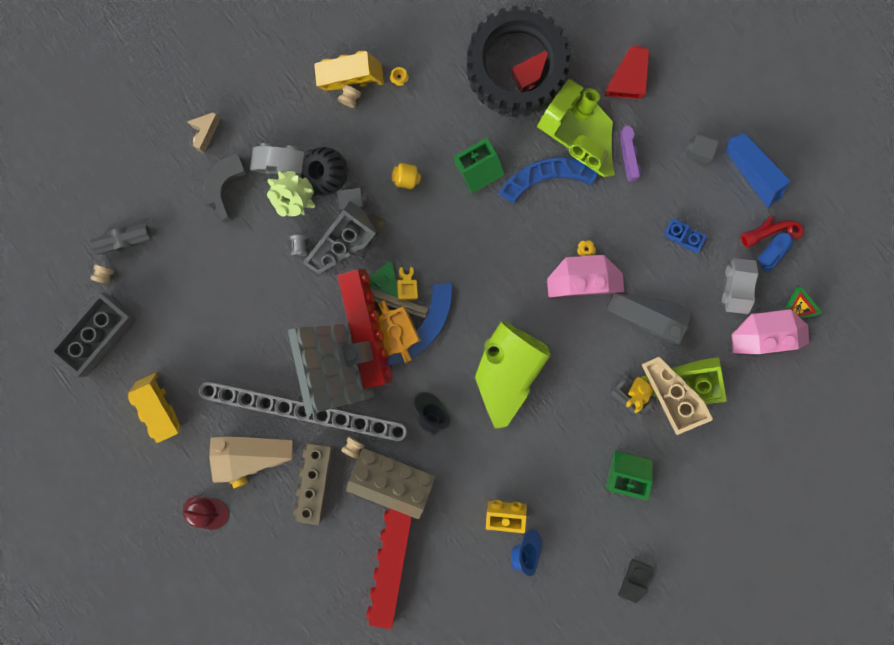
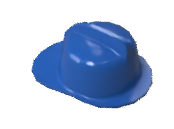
(526, 555)

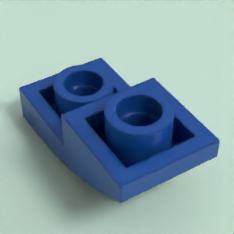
(685, 236)

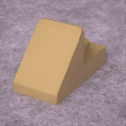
(207, 125)

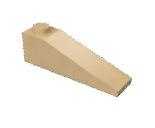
(680, 402)

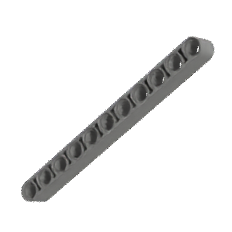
(294, 411)

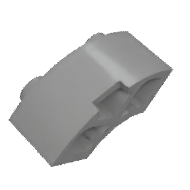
(274, 159)
(740, 286)

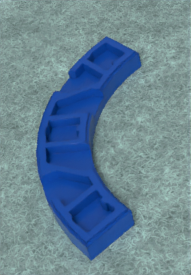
(545, 170)
(432, 324)

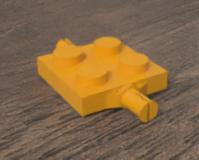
(397, 331)

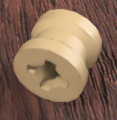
(349, 96)
(102, 274)
(353, 447)

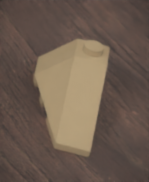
(243, 456)

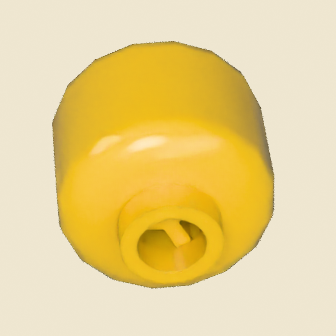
(406, 176)

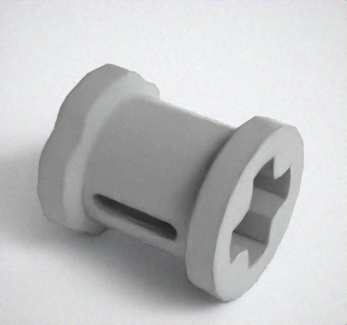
(298, 245)

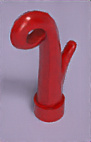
(766, 229)

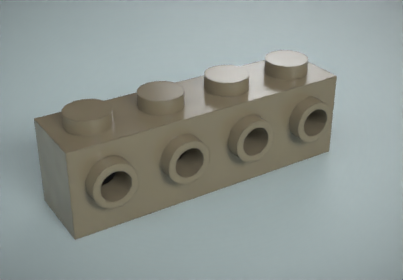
(314, 483)

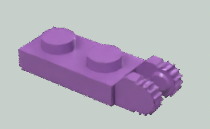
(629, 153)

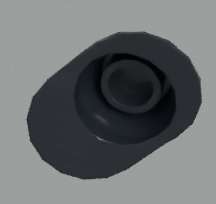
(431, 413)

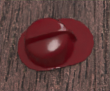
(205, 512)

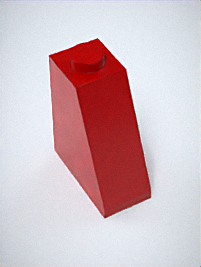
(631, 75)

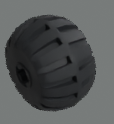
(325, 170)

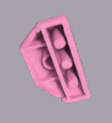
(585, 277)
(770, 333)

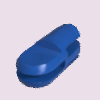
(775, 251)

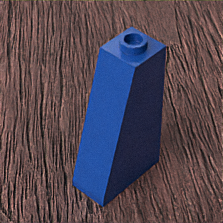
(757, 169)

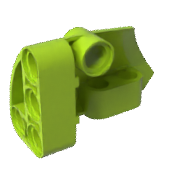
(581, 127)
(509, 371)

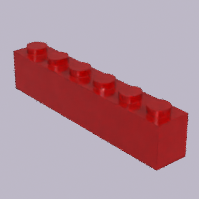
(365, 326)
(389, 570)

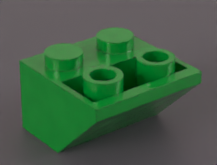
(479, 165)
(630, 475)

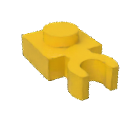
(406, 287)
(640, 394)

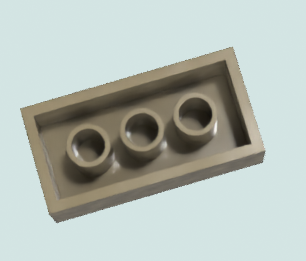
(390, 483)

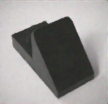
(633, 586)

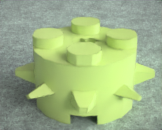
(290, 194)

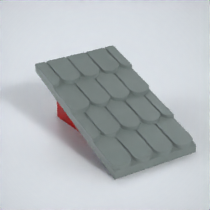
(322, 368)

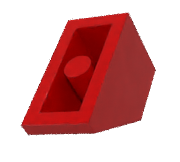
(528, 72)

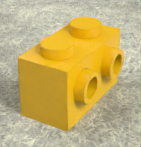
(506, 516)

